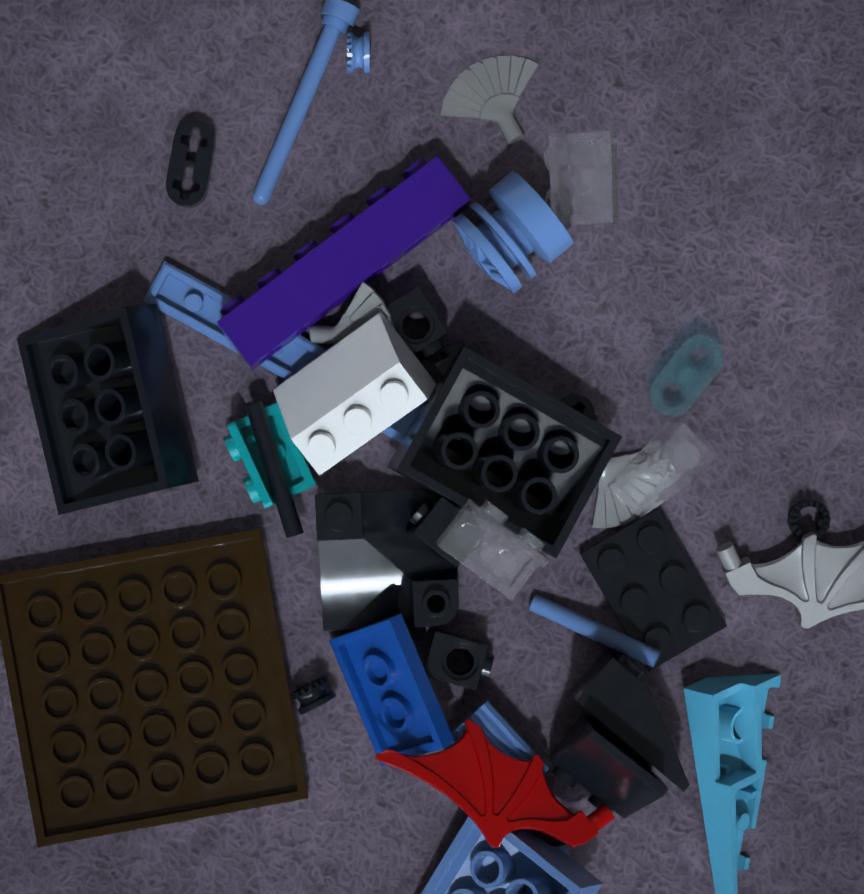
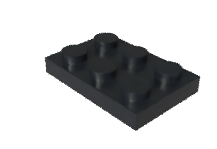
(653, 587)

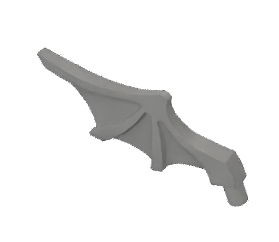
(812, 576)

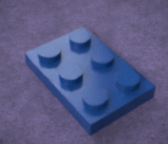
(391, 688)

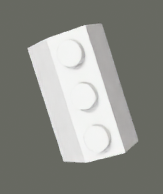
(352, 393)

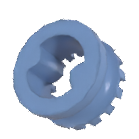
(359, 51)

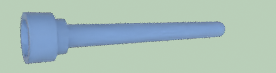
(336, 19)

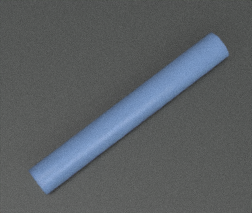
(594, 630)

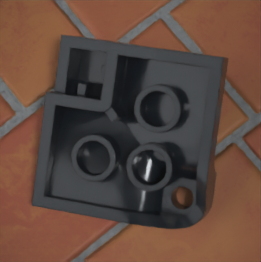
(374, 566)

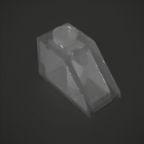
(661, 468)

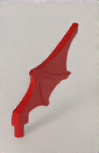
(499, 790)

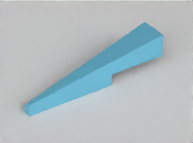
(726, 740)

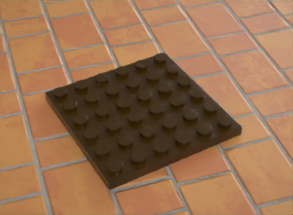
(150, 687)

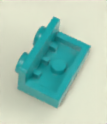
(243, 445)

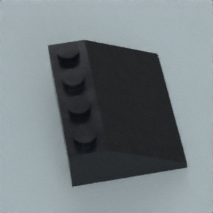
(107, 408)
(506, 444)

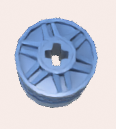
(512, 232)

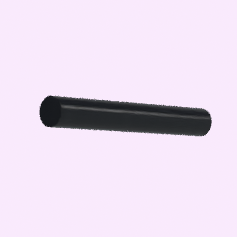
(274, 469)

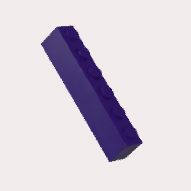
(337, 267)

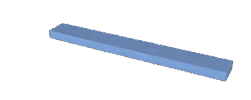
(200, 308)

